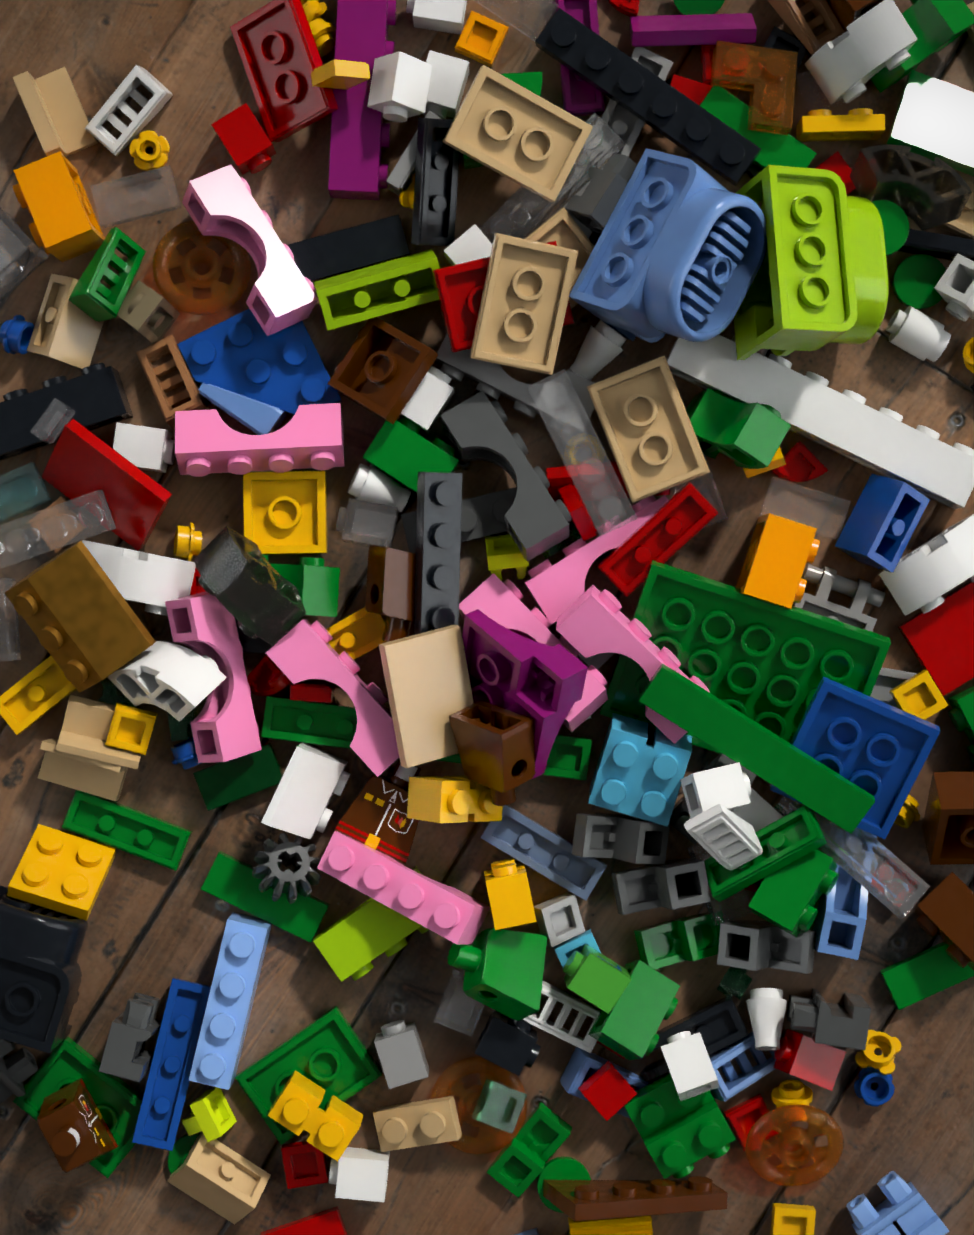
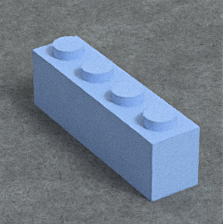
(230, 1001)

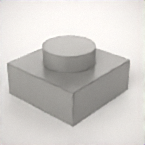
(559, 919)

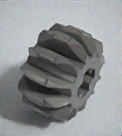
(287, 881)

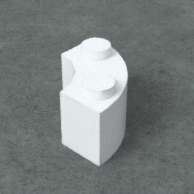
(869, 45)
(933, 568)
(144, 575)
(168, 678)

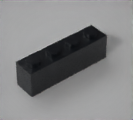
(94, 396)

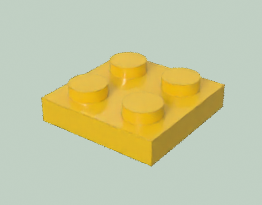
(286, 511)
(61, 872)

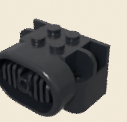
(37, 972)

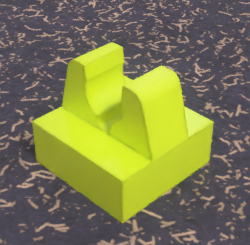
(504, 554)
(210, 1115)

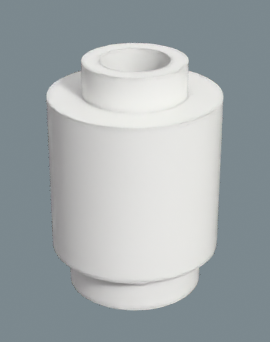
(918, 334)

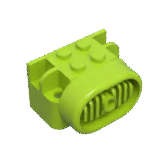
(820, 268)

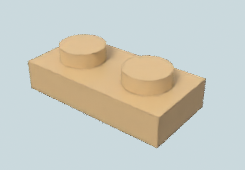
(417, 1124)

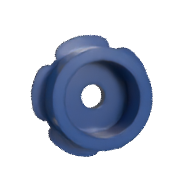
(16, 335)
(185, 754)
(876, 1096)

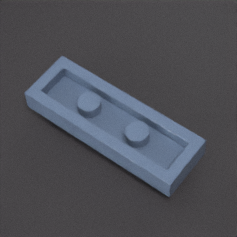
(544, 852)

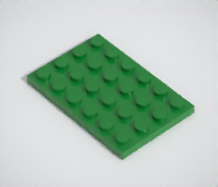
(744, 650)

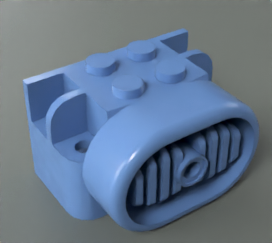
(673, 254)

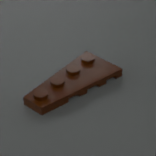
(631, 1198)

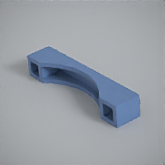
(842, 917)

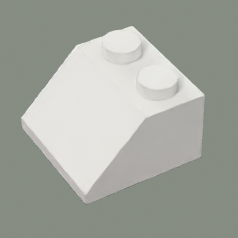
(305, 791)

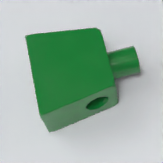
(503, 970)

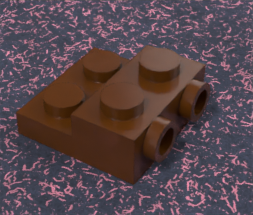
(382, 369)

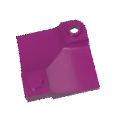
(522, 678)

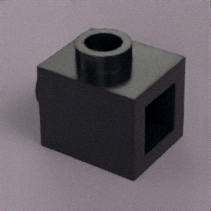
(508, 1043)

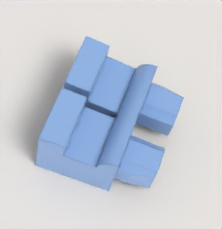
(902, 1205)

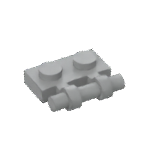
(859, 591)

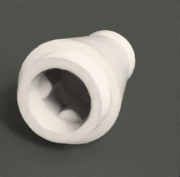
(598, 350)
(377, 487)
(766, 1015)

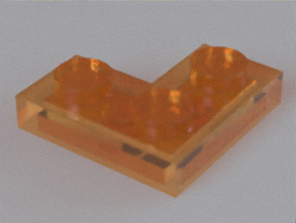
(766, 74)

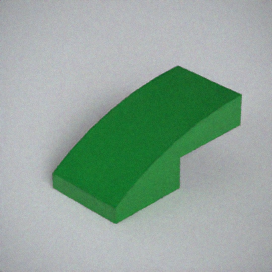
(678, 941)
(528, 1152)

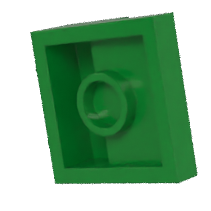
(678, 1130)

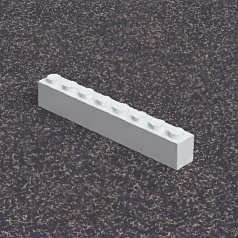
(832, 417)

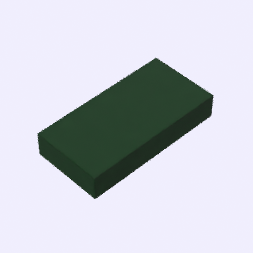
(238, 777)

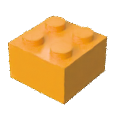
(59, 207)
(777, 560)

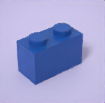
(882, 522)

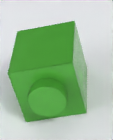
(596, 978)

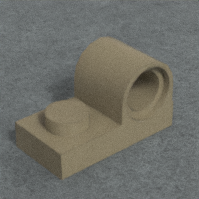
(147, 312)

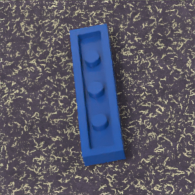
(171, 1065)

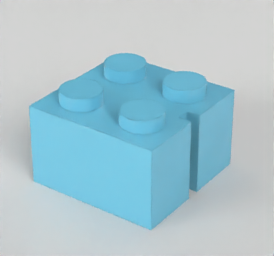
(639, 776)

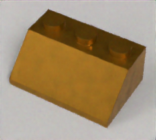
(80, 617)

